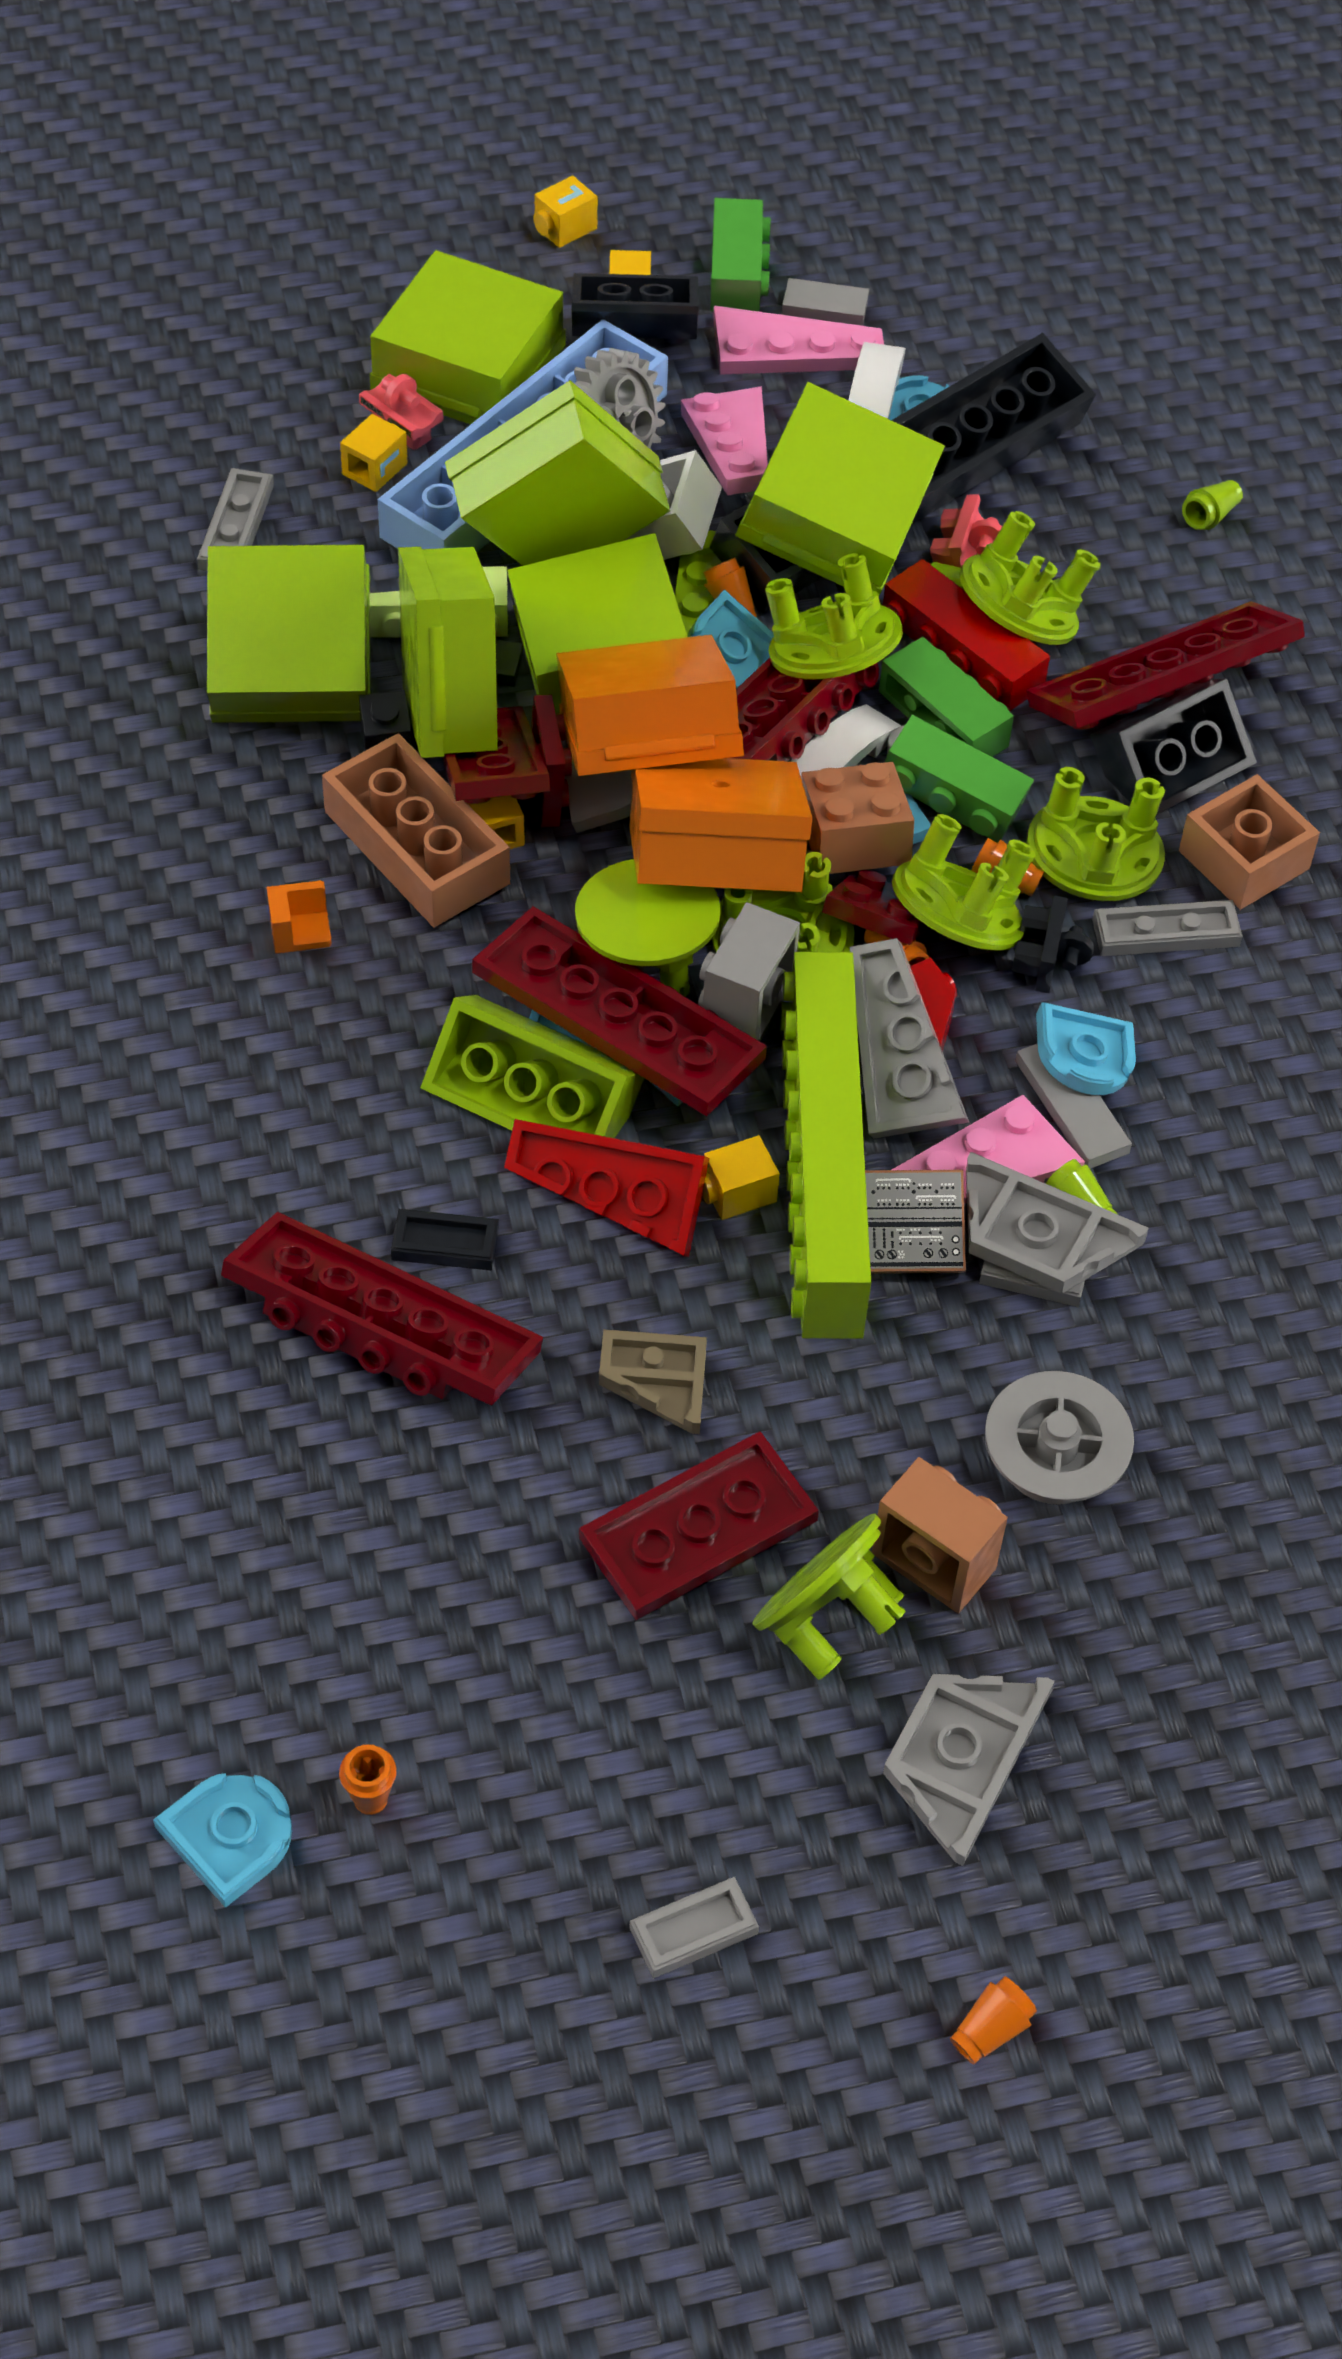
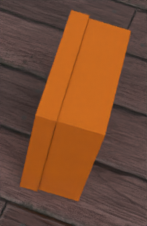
(648, 705)
(720, 824)

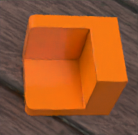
(299, 916)

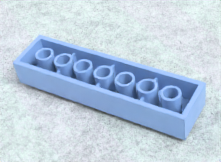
(424, 504)

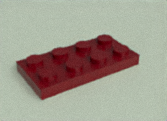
(510, 771)
(698, 1525)

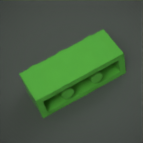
(739, 254)
(933, 688)
(958, 779)

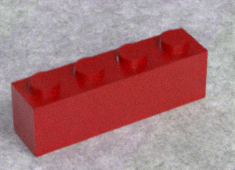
(974, 642)

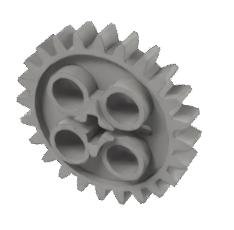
(625, 390)

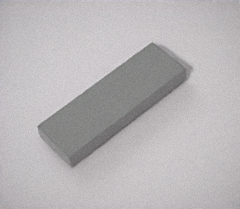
(237, 511)
(1167, 928)
(1080, 1116)

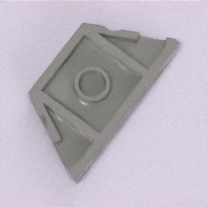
(1041, 1228)
(962, 1751)

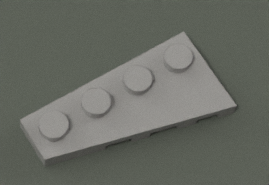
(901, 1056)

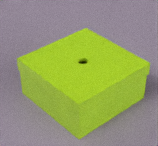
(467, 335)
(558, 480)
(840, 487)
(592, 602)
(287, 632)
(448, 650)

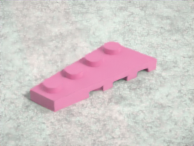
(783, 343)
(730, 435)
(1009, 1136)

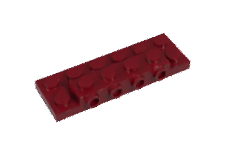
(1165, 665)
(786, 712)
(620, 1011)
(379, 1313)

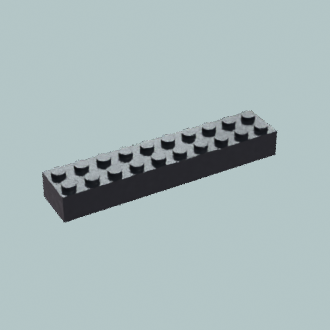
(985, 427)

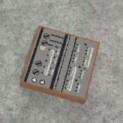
(916, 1221)

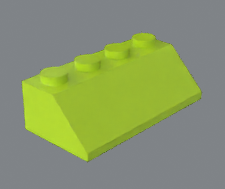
(527, 1072)

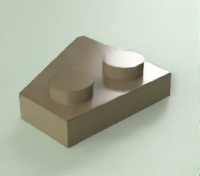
(656, 1373)

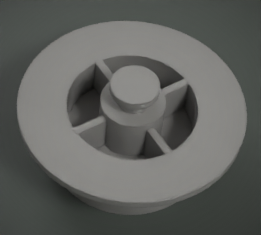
(1059, 1437)

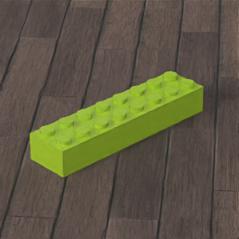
(825, 1147)

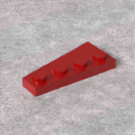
(626, 1181)

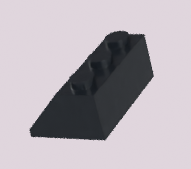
(637, 304)
(1179, 741)

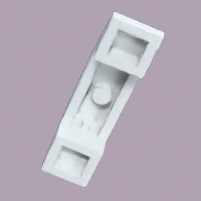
(877, 377)
(848, 740)

